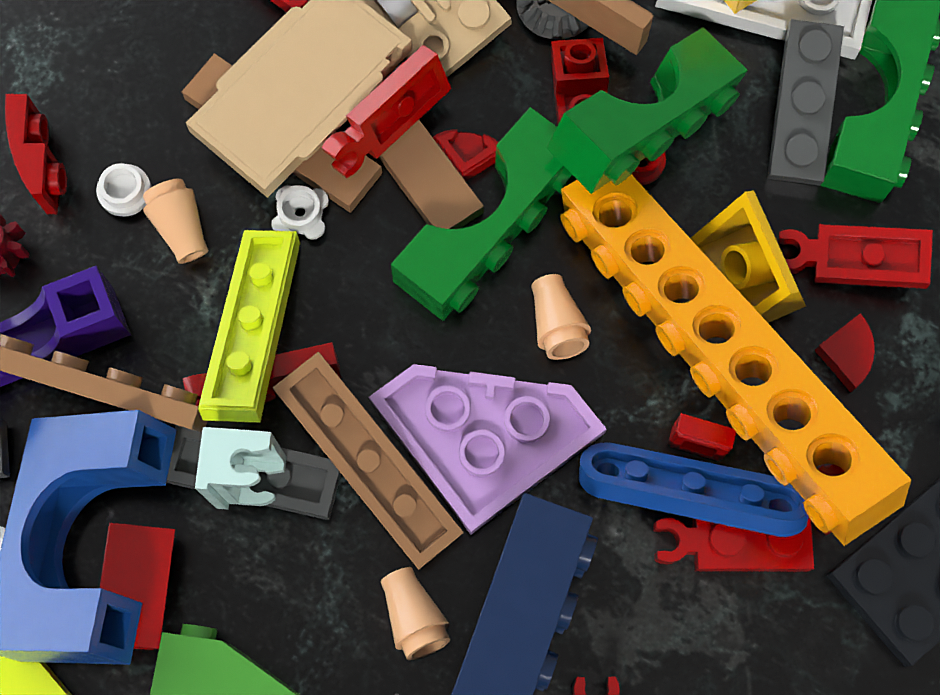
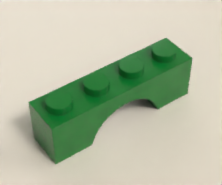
(609, 136)
(870, 148)
(445, 264)

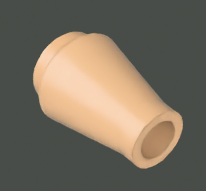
(176, 218)
(559, 322)
(414, 617)

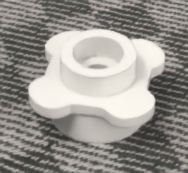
(296, 197)

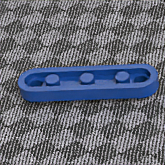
(692, 489)

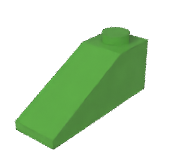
(206, 666)

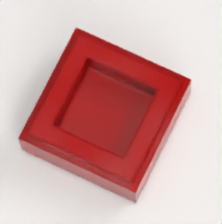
(701, 437)

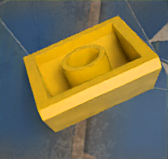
(750, 257)

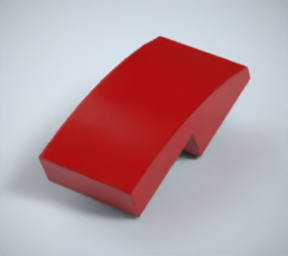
(578, 71)
(33, 159)

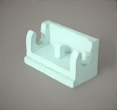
(232, 464)

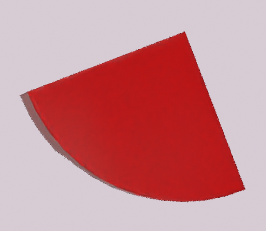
(467, 151)
(849, 352)

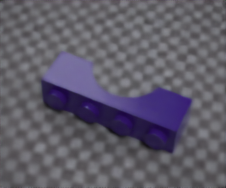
(69, 318)

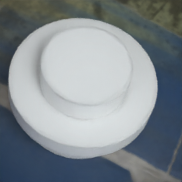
(122, 189)

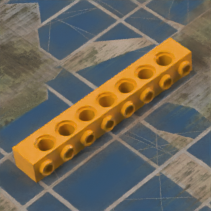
(831, 435)

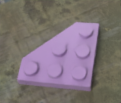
(484, 434)

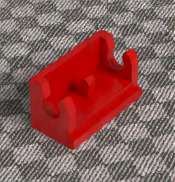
(139, 568)

